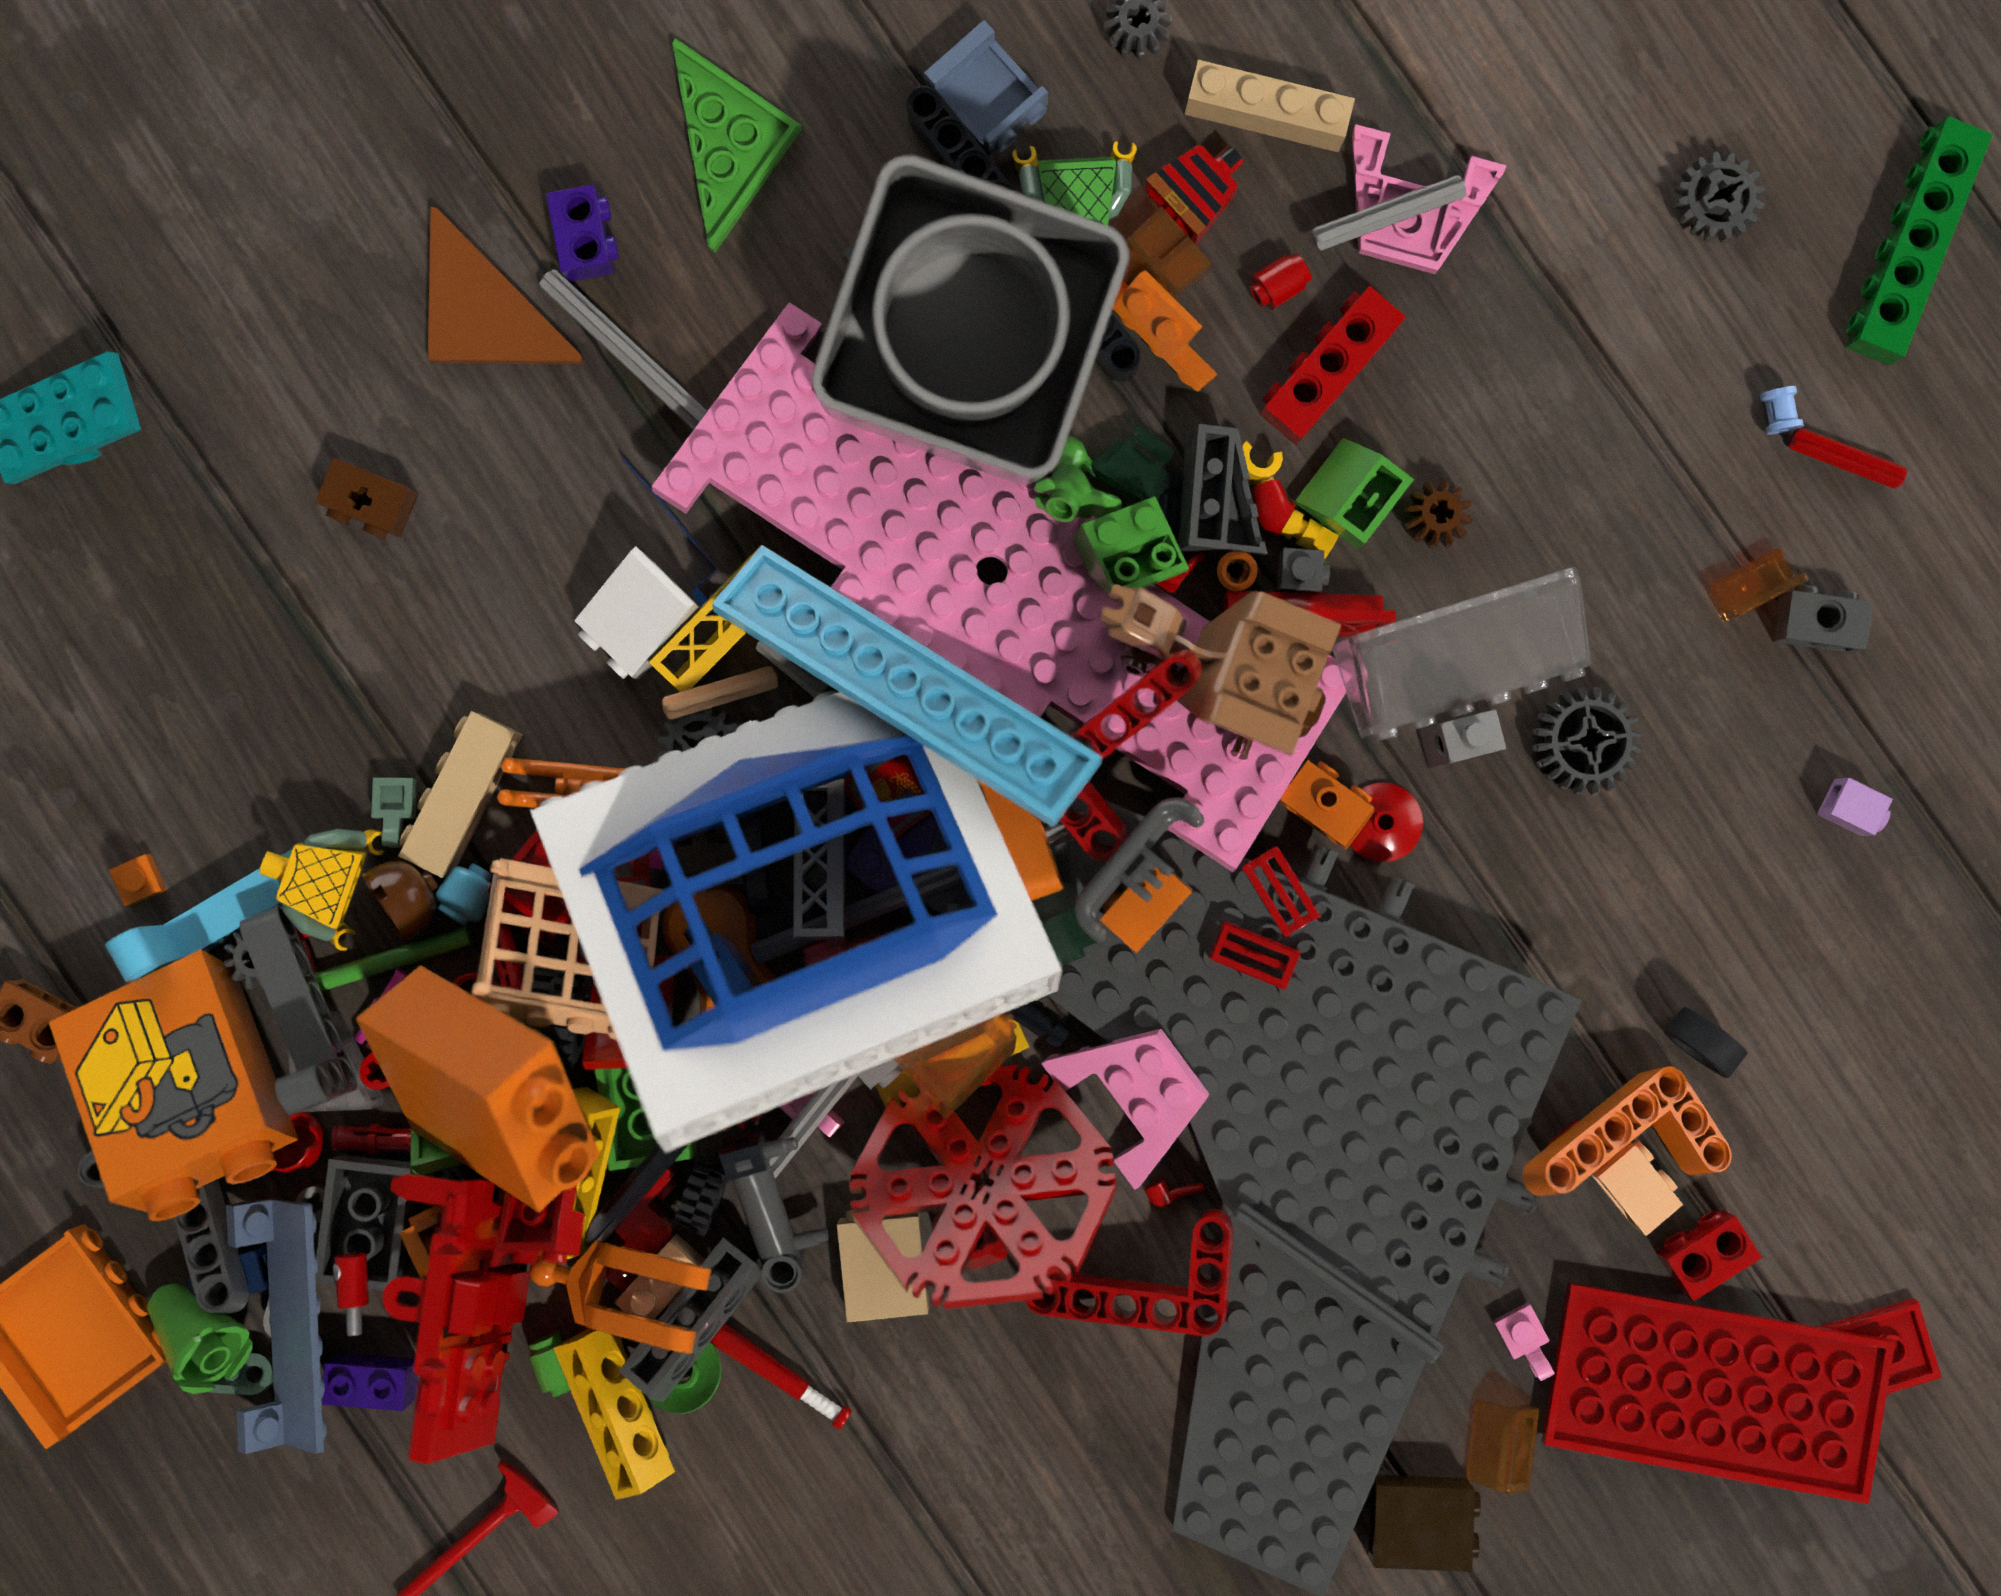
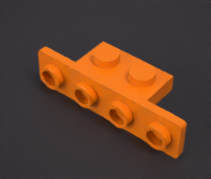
(1164, 327)

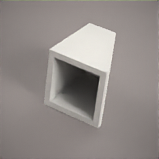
(634, 614)

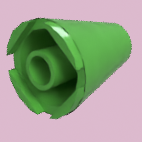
(197, 1342)

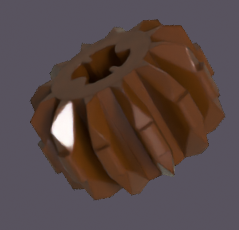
(1449, 506)

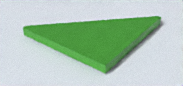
(732, 140)

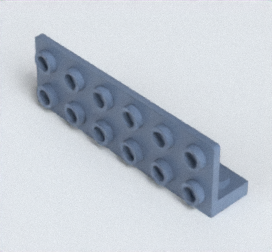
(294, 1306)

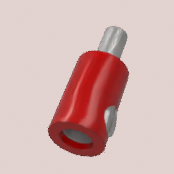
(351, 1288)

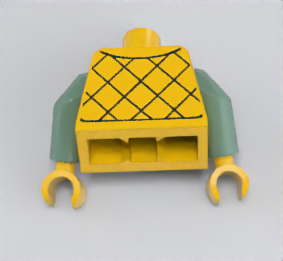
(321, 880)

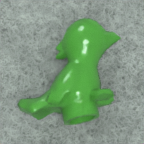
(1070, 490)

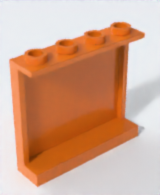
(72, 1336)

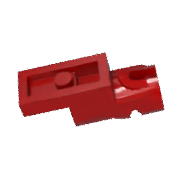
(646, 1227)

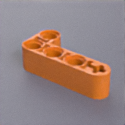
(1026, 845)

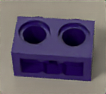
(574, 235)
(369, 1382)

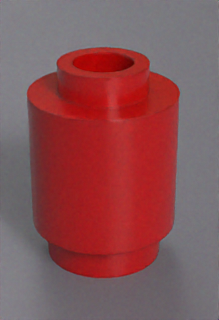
(1280, 281)

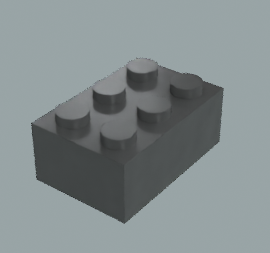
(364, 1217)

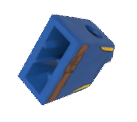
(734, 966)

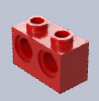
(1712, 1265)

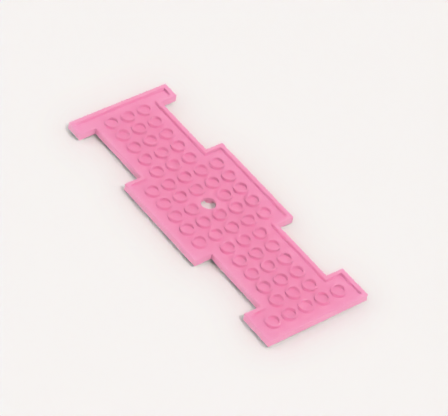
(909, 552)

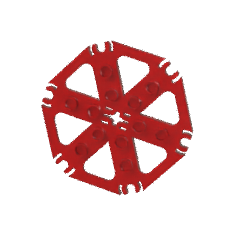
(999, 1207)

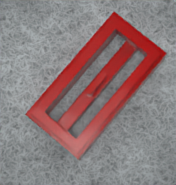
(1299, 921)
(1288, 968)

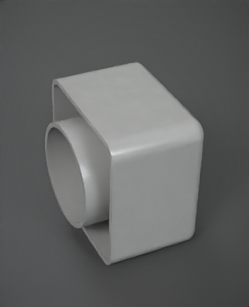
(968, 320)

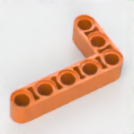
(1671, 1110)

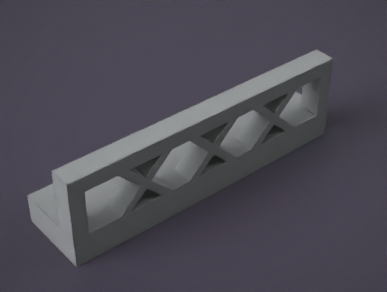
(834, 869)

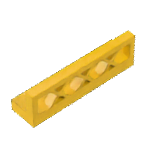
(707, 653)

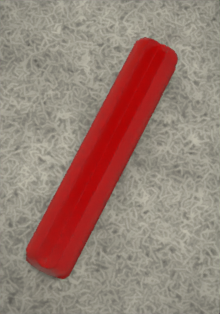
(1847, 458)

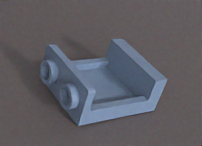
(987, 89)

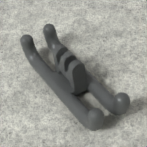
(1133, 863)

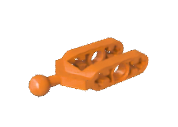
(586, 1282)

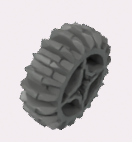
(1584, 723)

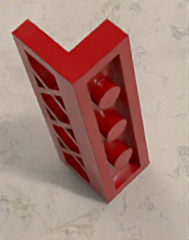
(1352, 611)

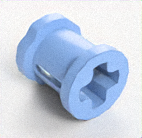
(1781, 410)

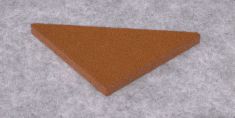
(479, 313)

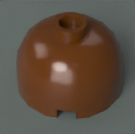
(403, 896)

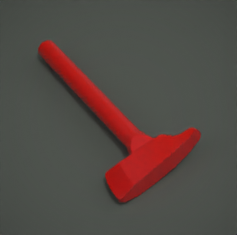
(520, 1495)

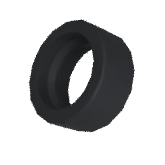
(1705, 1042)

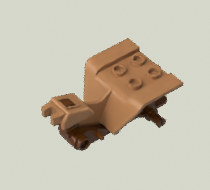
(1255, 662)

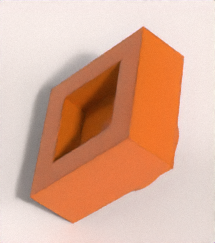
(137, 880)

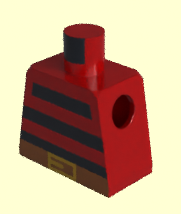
(1195, 188)

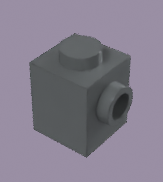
(1302, 571)

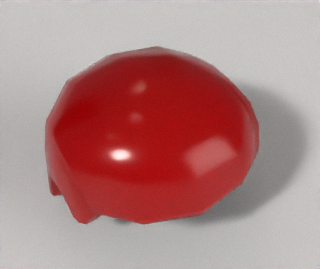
(304, 1151)

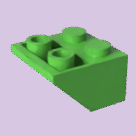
(1354, 492)
(1130, 547)

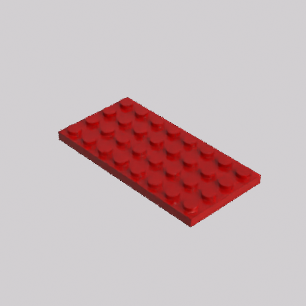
(1718, 1392)

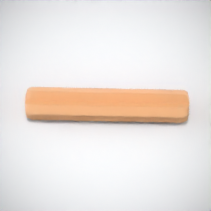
(719, 692)

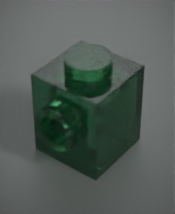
(1066, 936)

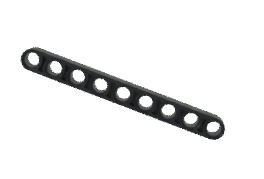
(970, 153)

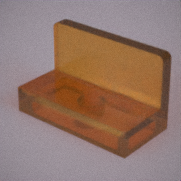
(1753, 585)
(1502, 1446)

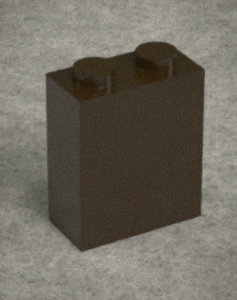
(1423, 1523)

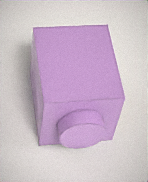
(1856, 807)

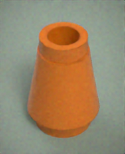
(1245, 578)

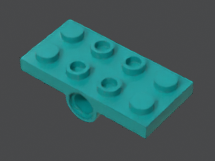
(65, 418)

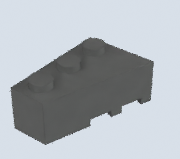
(1216, 495)

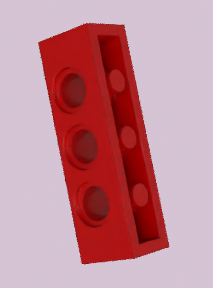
(1376, 319)

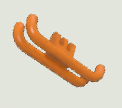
(568, 782)

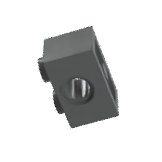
(1798, 623)

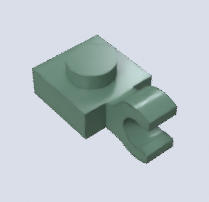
(393, 802)

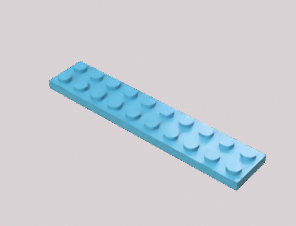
(908, 685)

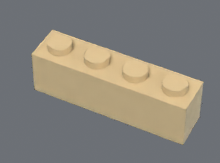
(1269, 106)
(459, 795)

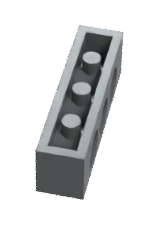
(705, 1311)

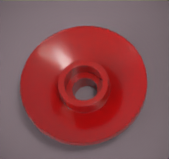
(1406, 826)

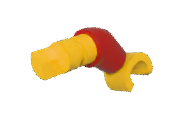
(1278, 513)

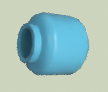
(464, 894)

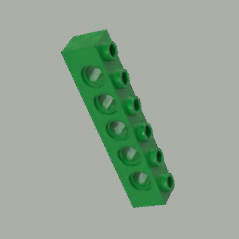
(1963, 151)

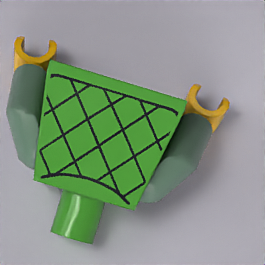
(1080, 186)

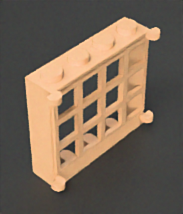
(537, 1008)

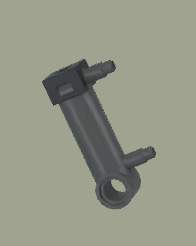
(748, 1166)

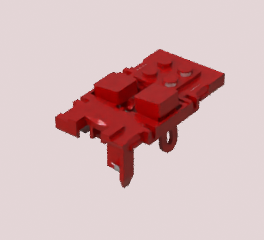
(479, 1304)

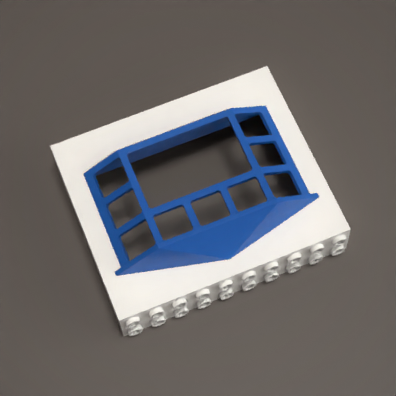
(827, 1017)

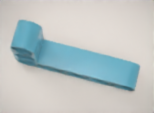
(201, 927)

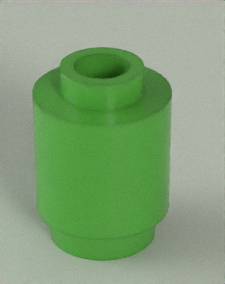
(546, 1365)

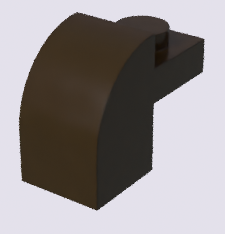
(706, 855)

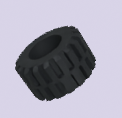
(567, 1044)

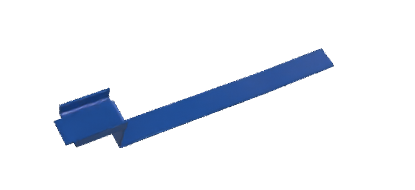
(697, 594)

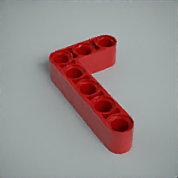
(1104, 741)
(1147, 1294)

